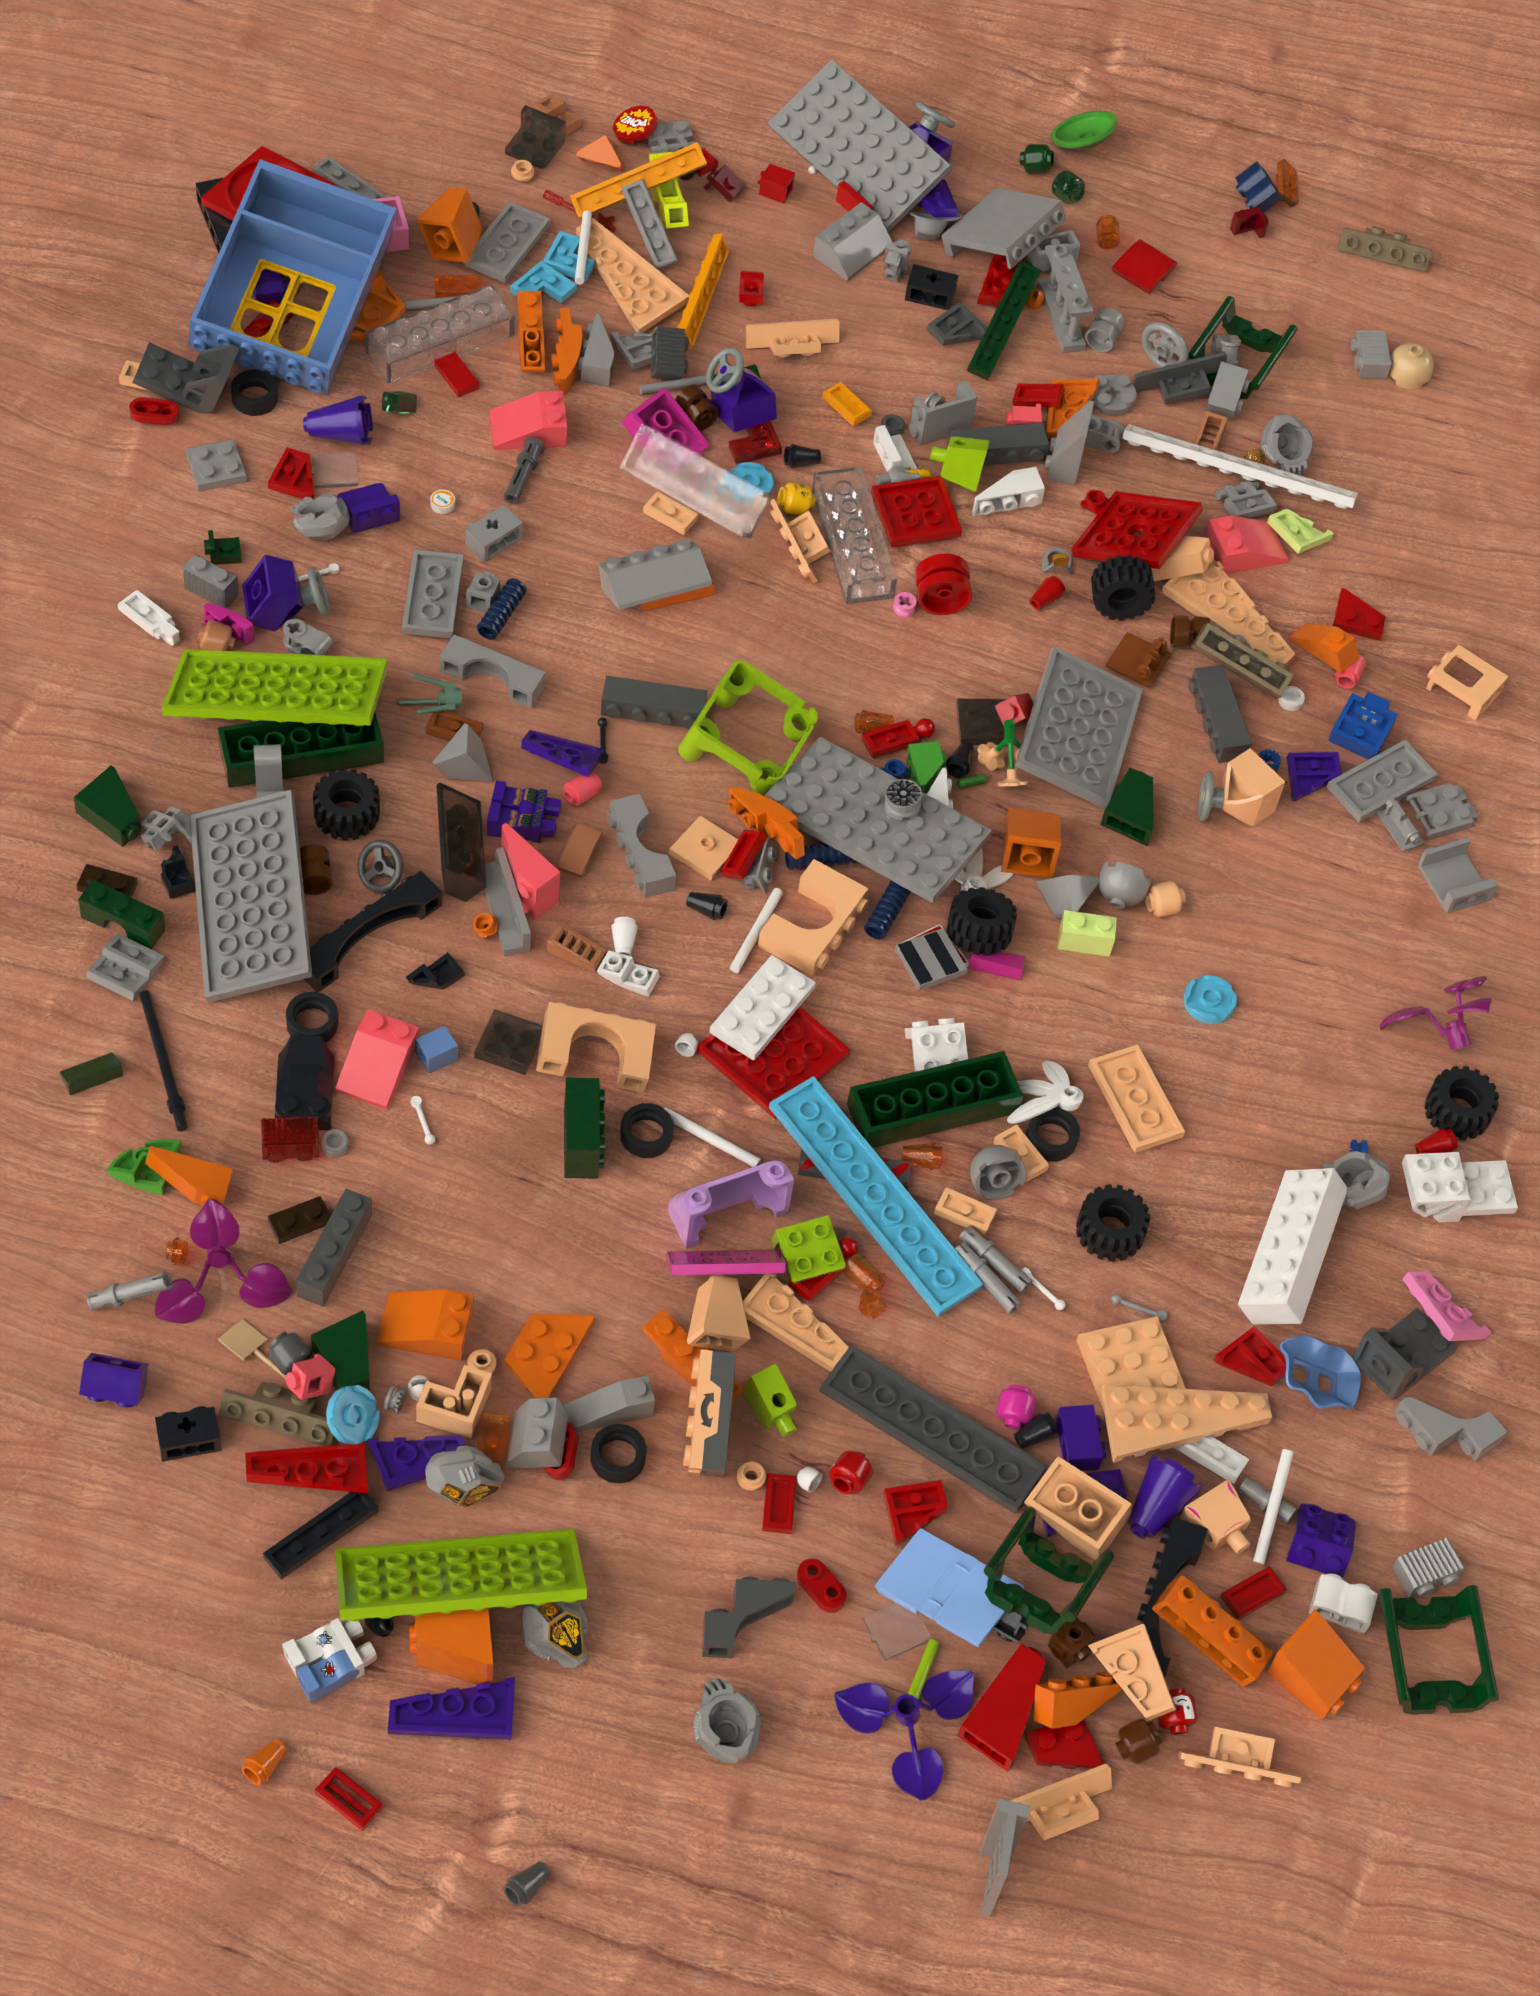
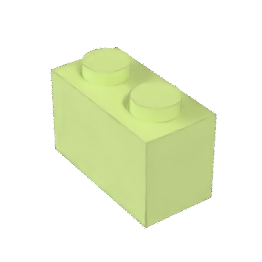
(1087, 933)

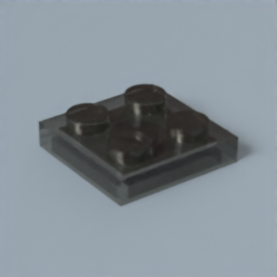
(979, 721)
(509, 1042)

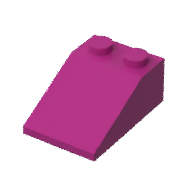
(667, 416)

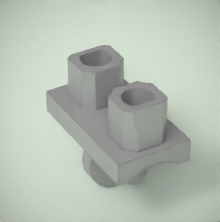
(896, 259)

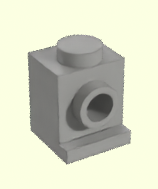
(485, 587)

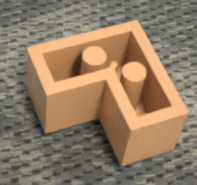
(457, 1408)

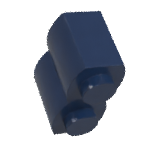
(1257, 187)

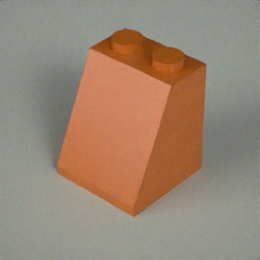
(451, 226)
(1031, 843)
(454, 1644)
(1317, 1667)

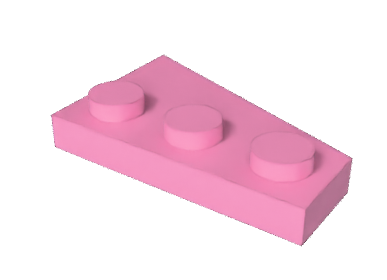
(1450, 1318)

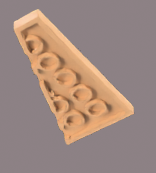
(636, 285)
(1226, 604)
(1167, 1418)

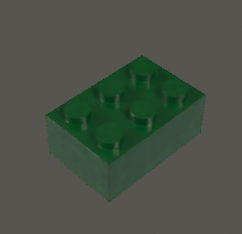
(583, 1128)

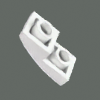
(623, 972)

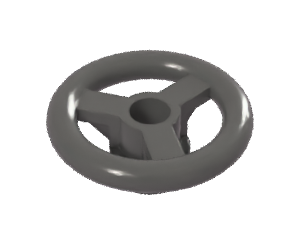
(392, 866)

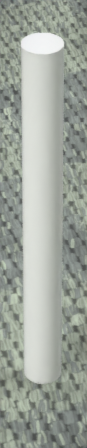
(583, 247)
(755, 930)
(713, 1139)
(1273, 1507)

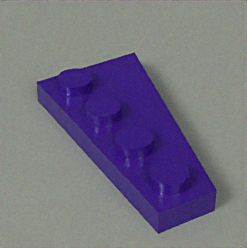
(463, 1713)

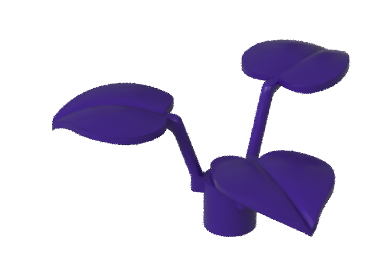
(866, 1703)

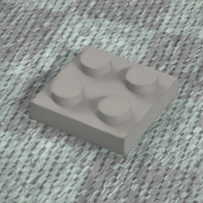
(216, 465)

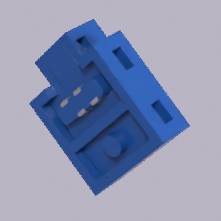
(1363, 725)

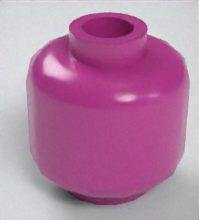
(1016, 1406)

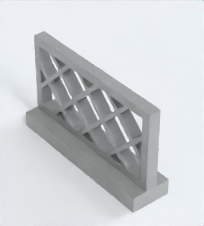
(999, 1844)

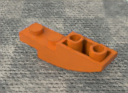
(530, 331)
(566, 351)
(768, 816)
(674, 1347)

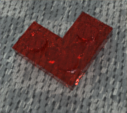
(759, 444)

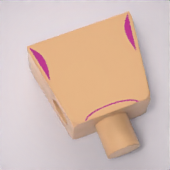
(1223, 1516)

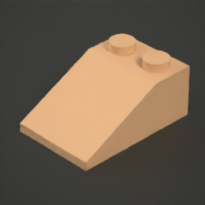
(1079, 1508)

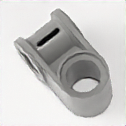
(1227, 344)
(1101, 433)
(307, 640)

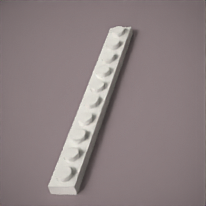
(1248, 469)

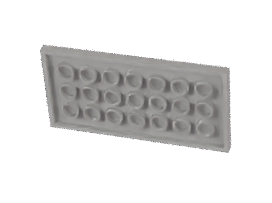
(859, 142)
(843, 806)
(250, 896)

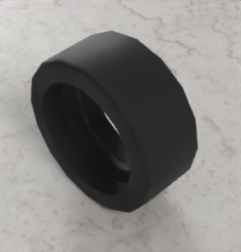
(254, 406)
(312, 1000)
(1061, 1118)
(641, 1148)
(622, 1433)

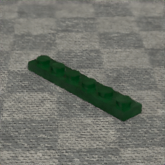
(1004, 320)

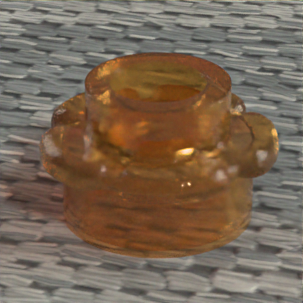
(177, 1251)
(871, 1304)

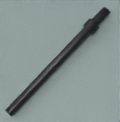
(175, 1102)

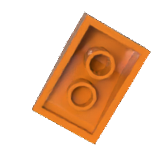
(427, 1322)

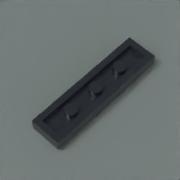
(320, 1533)

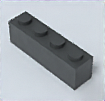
(1010, 442)
(652, 702)
(1219, 712)
(334, 1247)

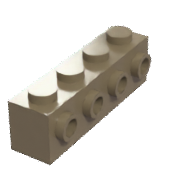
(1242, 660)

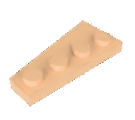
(786, 1318)

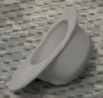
(929, 227)

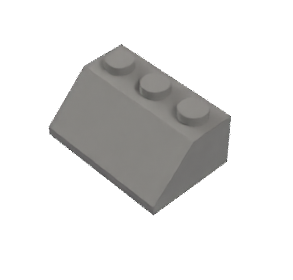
(852, 241)

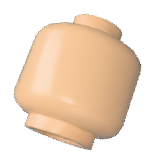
(1165, 899)

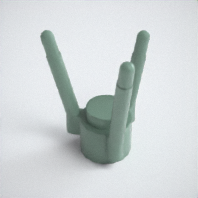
(447, 699)

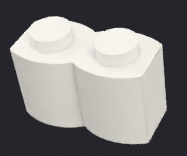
(1343, 1602)

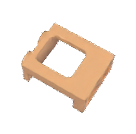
(1478, 696)

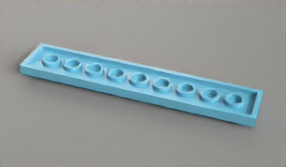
(876, 1196)

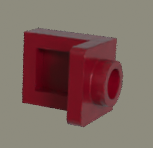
(725, 182)
(1250, 220)

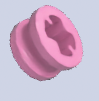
(904, 598)

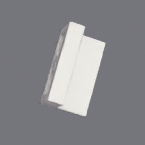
(892, 450)

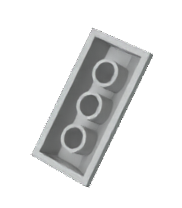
(654, 574)

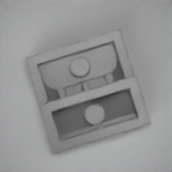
(125, 967)

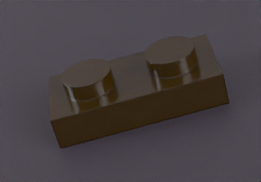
(117, 881)
(299, 1219)

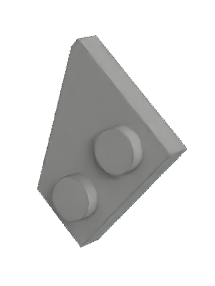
(634, 349)

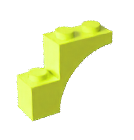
(671, 203)

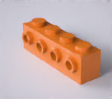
(1212, 1630)

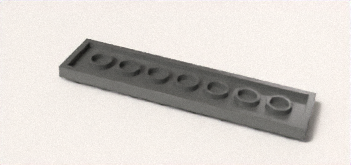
(933, 1429)

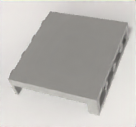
(1005, 225)

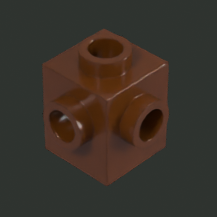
(1072, 1642)

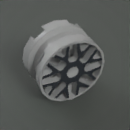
(902, 800)

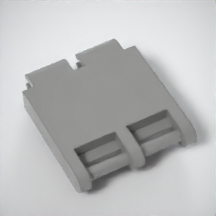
(1444, 809)

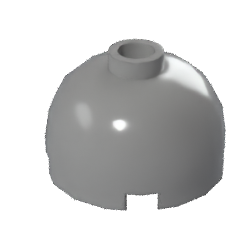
(1123, 884)
(997, 1172)

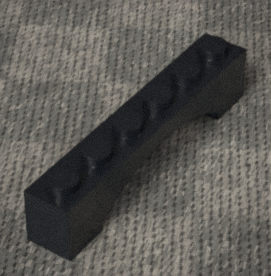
(413, 898)
(1181, 1547)

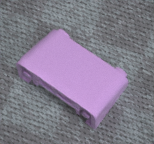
(766, 1185)

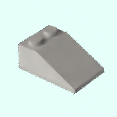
(1069, 447)

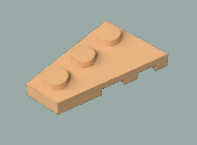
(1136, 1669)

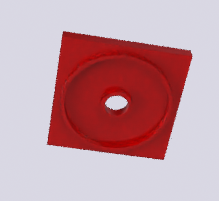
(229, 192)
(1160, 518)

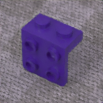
(370, 507)
(1322, 1540)

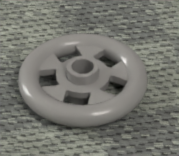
(1165, 346)

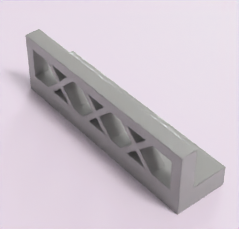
(506, 906)

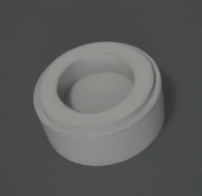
(334, 1143)

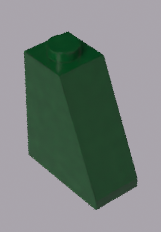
(109, 807)
(1132, 807)
(346, 1350)

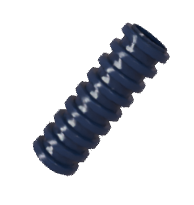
(501, 609)
(821, 853)
(886, 911)

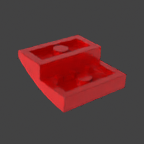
(1144, 266)

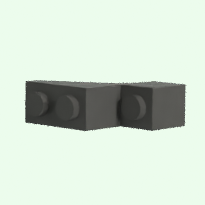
(752, 1602)

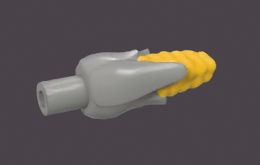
(902, 474)

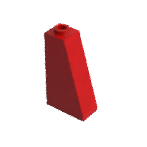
(1003, 1710)

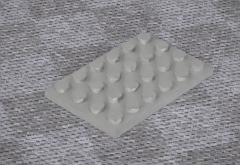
(1079, 727)

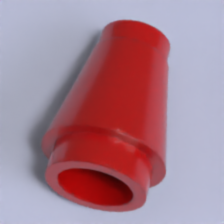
(1048, 592)
(1439, 1142)

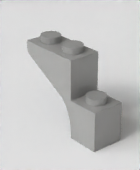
(1437, 1429)

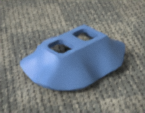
(1322, 1360)

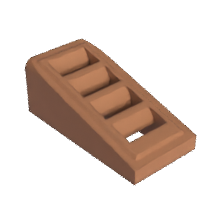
(1215, 421)
(569, 936)

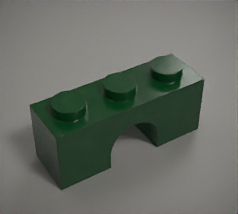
(140, 921)

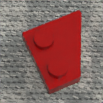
(293, 475)
(1358, 617)
(1254, 1357)
(914, 1507)
(1064, 1747)

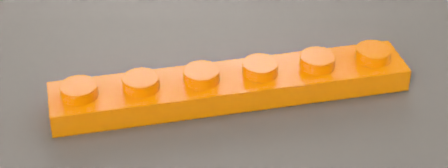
(653, 174)
(704, 288)

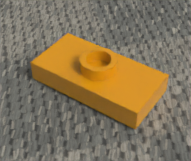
(847, 404)

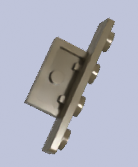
(1385, 247)
(278, 1411)

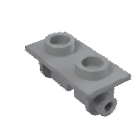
(1400, 826)
(762, 873)

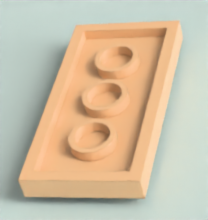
(1136, 1098)

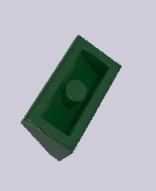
(91, 1073)

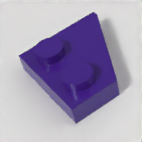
(1311, 771)

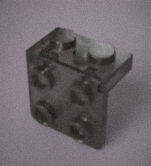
(537, 138)

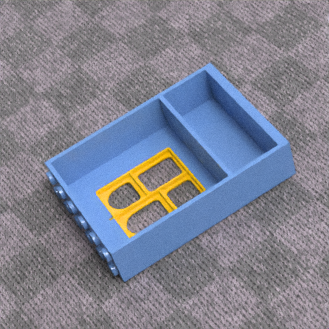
(312, 237)

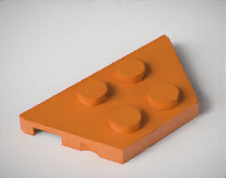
(379, 308)
(546, 1350)

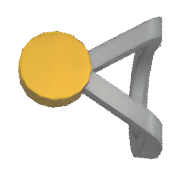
(1062, 559)

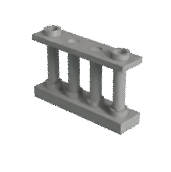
(1065, 298)

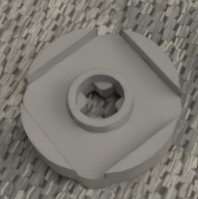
(1117, 385)

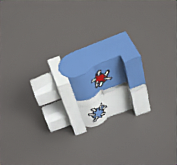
(328, 1658)

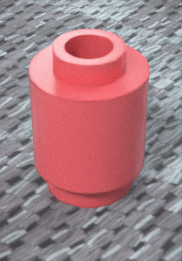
(1352, 674)
(581, 789)

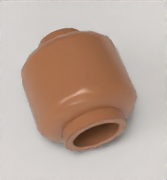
(215, 636)

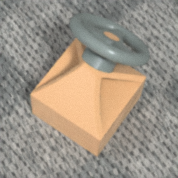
(1247, 790)

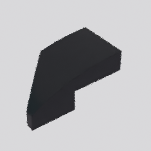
(176, 875)
(438, 975)

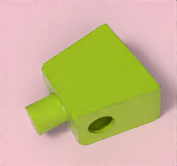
(962, 460)
(771, 1400)

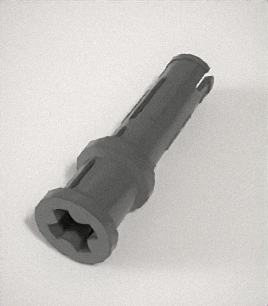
(527, 462)

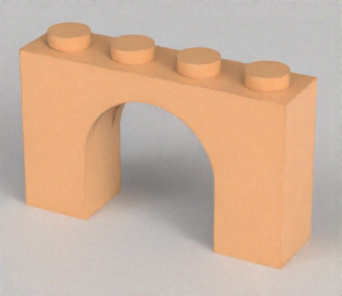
(810, 947)
(630, 1038)

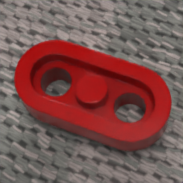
(154, 411)
(569, 1456)
(818, 1585)

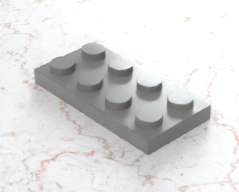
(507, 241)
(432, 594)
(1381, 778)

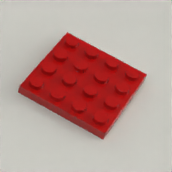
(793, 1056)

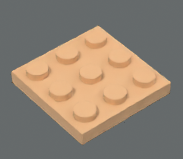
(1130, 1356)

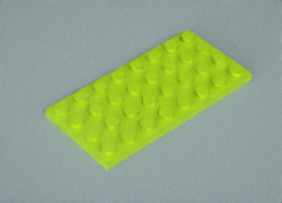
(275, 687)
(459, 1574)

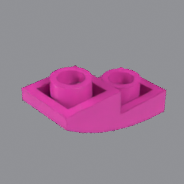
(241, 627)

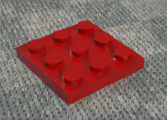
(916, 511)

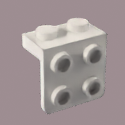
(937, 1043)

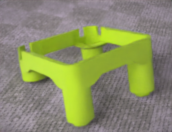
(705, 735)

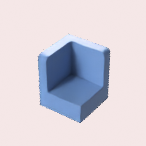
(436, 1049)

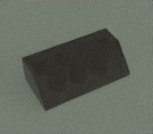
(460, 843)

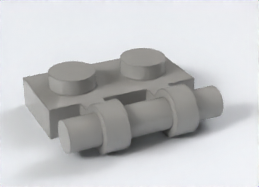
(670, 137)
(1246, 500)

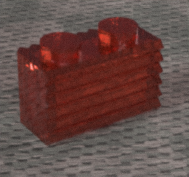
(290, 1138)

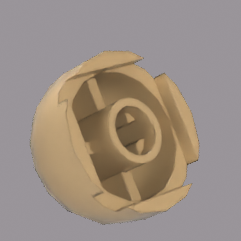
(1411, 365)

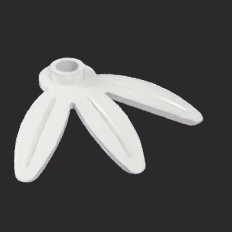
(972, 875)
(1053, 1094)

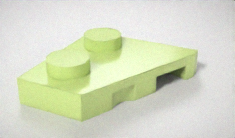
(1298, 530)

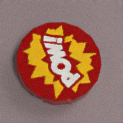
(635, 124)

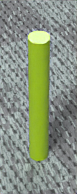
(924, 1668)

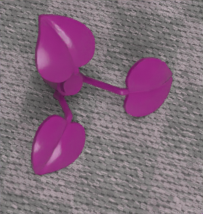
(1456, 1029)
(216, 1231)

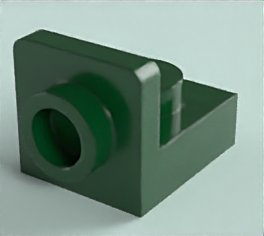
(222, 549)

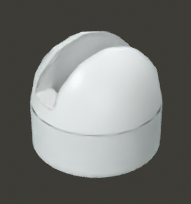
(686, 1050)
(415, 1391)
(809, 1479)

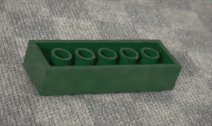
(304, 747)
(934, 1099)

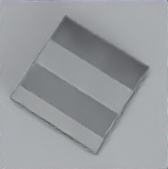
(931, 959)

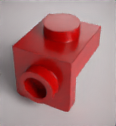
(751, 288)

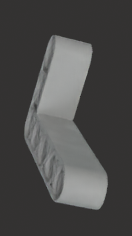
(268, 769)

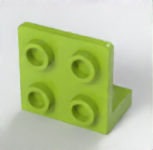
(809, 1249)

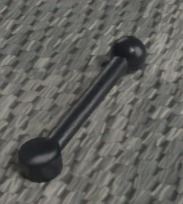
(602, 722)

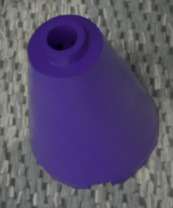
(342, 421)
(1162, 1495)

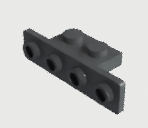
(1181, 379)

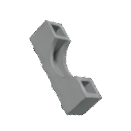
(465, 658)
(651, 870)

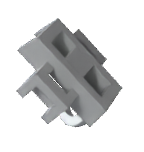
(164, 826)

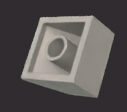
(537, 1434)

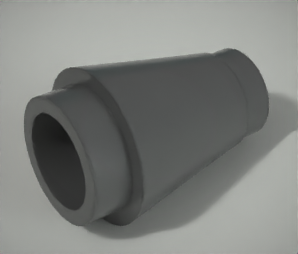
(525, 1884)

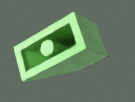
(925, 763)

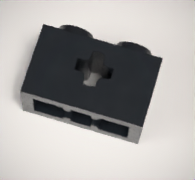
(931, 287)
(200, 1440)

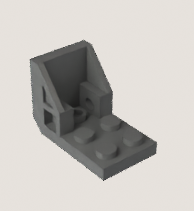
(187, 382)
(1402, 1354)

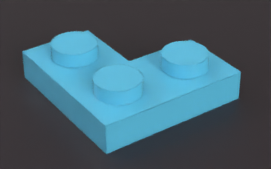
(563, 255)
(546, 280)

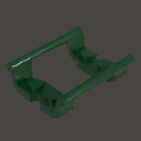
(1259, 340)
(1043, 1554)
(1438, 1615)

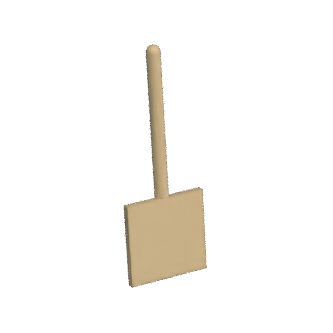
(245, 1340)

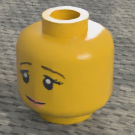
(796, 498)

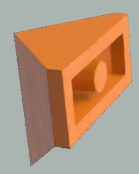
(602, 153)

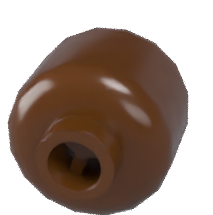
(1139, 1741)

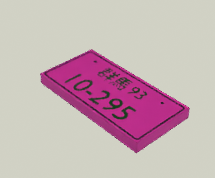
(725, 1262)

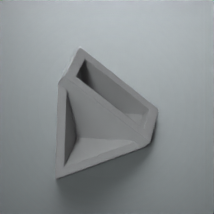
(464, 757)
(1066, 892)

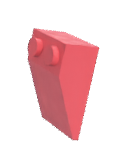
(535, 415)
(1244, 543)
(532, 873)
(377, 1059)

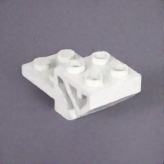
(1453, 1189)

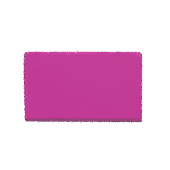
(1000, 964)

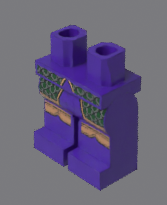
(522, 811)

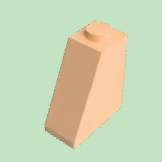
(1188, 558)
(719, 1316)

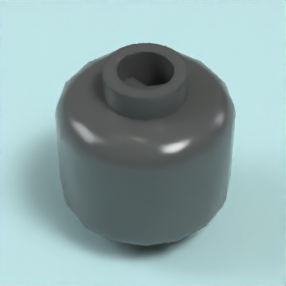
(288, 1350)

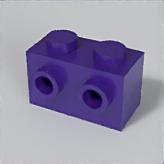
(113, 1379)
(1080, 1437)

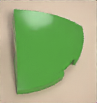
(132, 1170)

